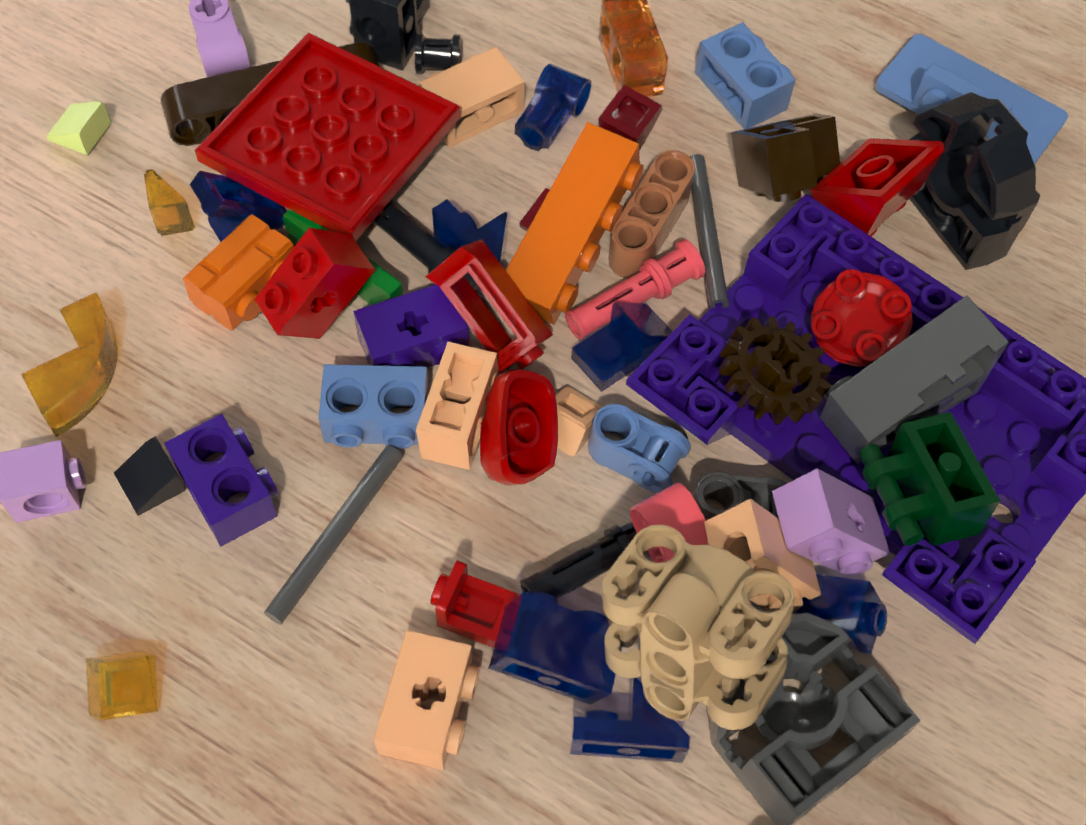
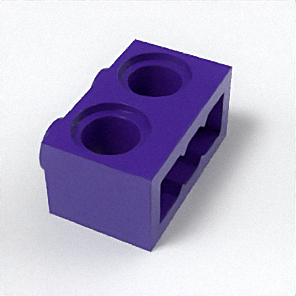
(217, 481)

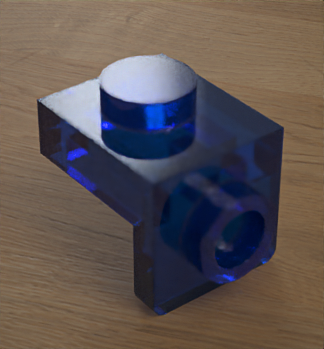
(852, 606)

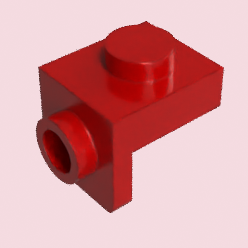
(470, 605)

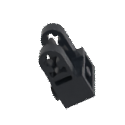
(388, 27)

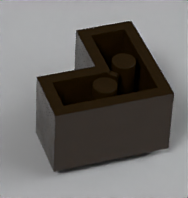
(786, 155)

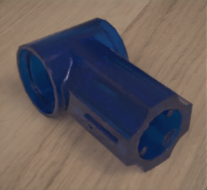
(554, 101)

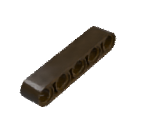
(200, 105)

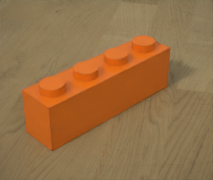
(573, 219)

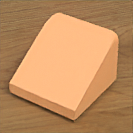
(574, 419)

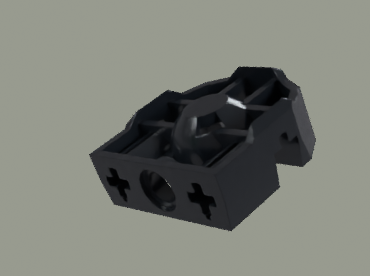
(982, 199)

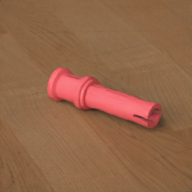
(654, 280)

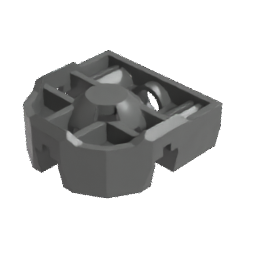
(867, 710)

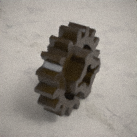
(774, 370)

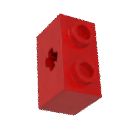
(314, 284)

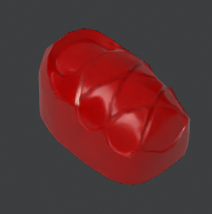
(519, 428)

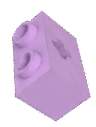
(830, 523)

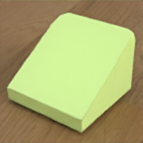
(81, 126)

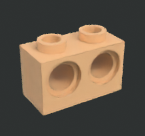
(456, 406)

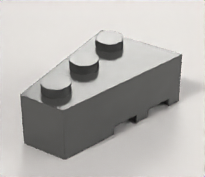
(915, 379)

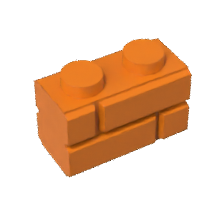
(236, 272)

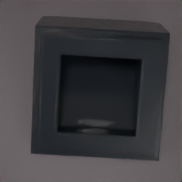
(148, 477)

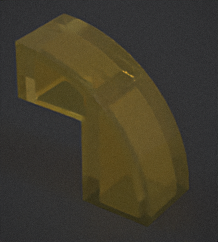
(77, 380)

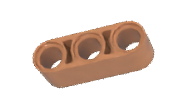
(651, 212)

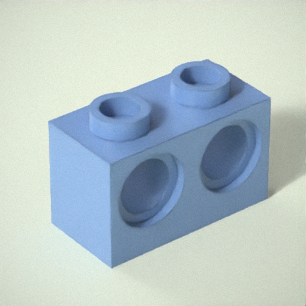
(744, 75)
(376, 393)

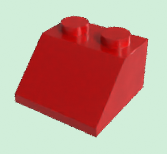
(877, 180)

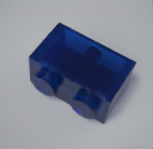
(554, 647)

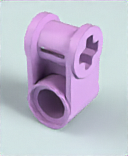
(218, 37)

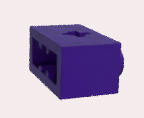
(410, 329)

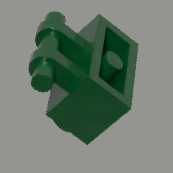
(939, 478)

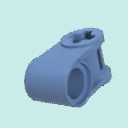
(640, 448)

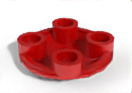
(861, 318)

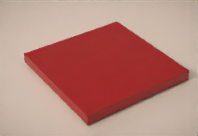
(329, 135)

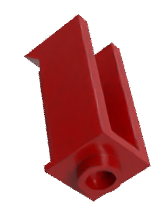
(505, 297)

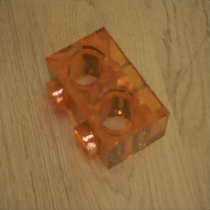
(633, 46)

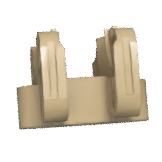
(695, 628)

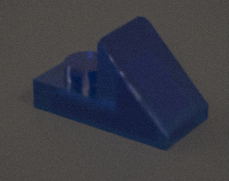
(230, 203)
(459, 229)
(621, 344)
(641, 737)

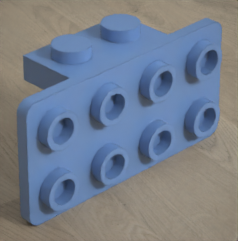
(932, 74)

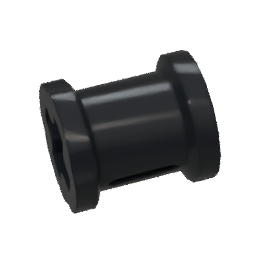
(436, 53)

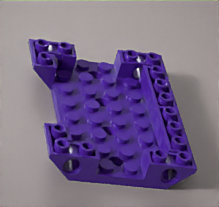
(1020, 424)

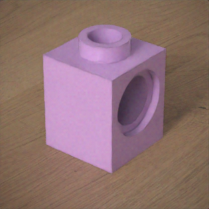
(40, 481)

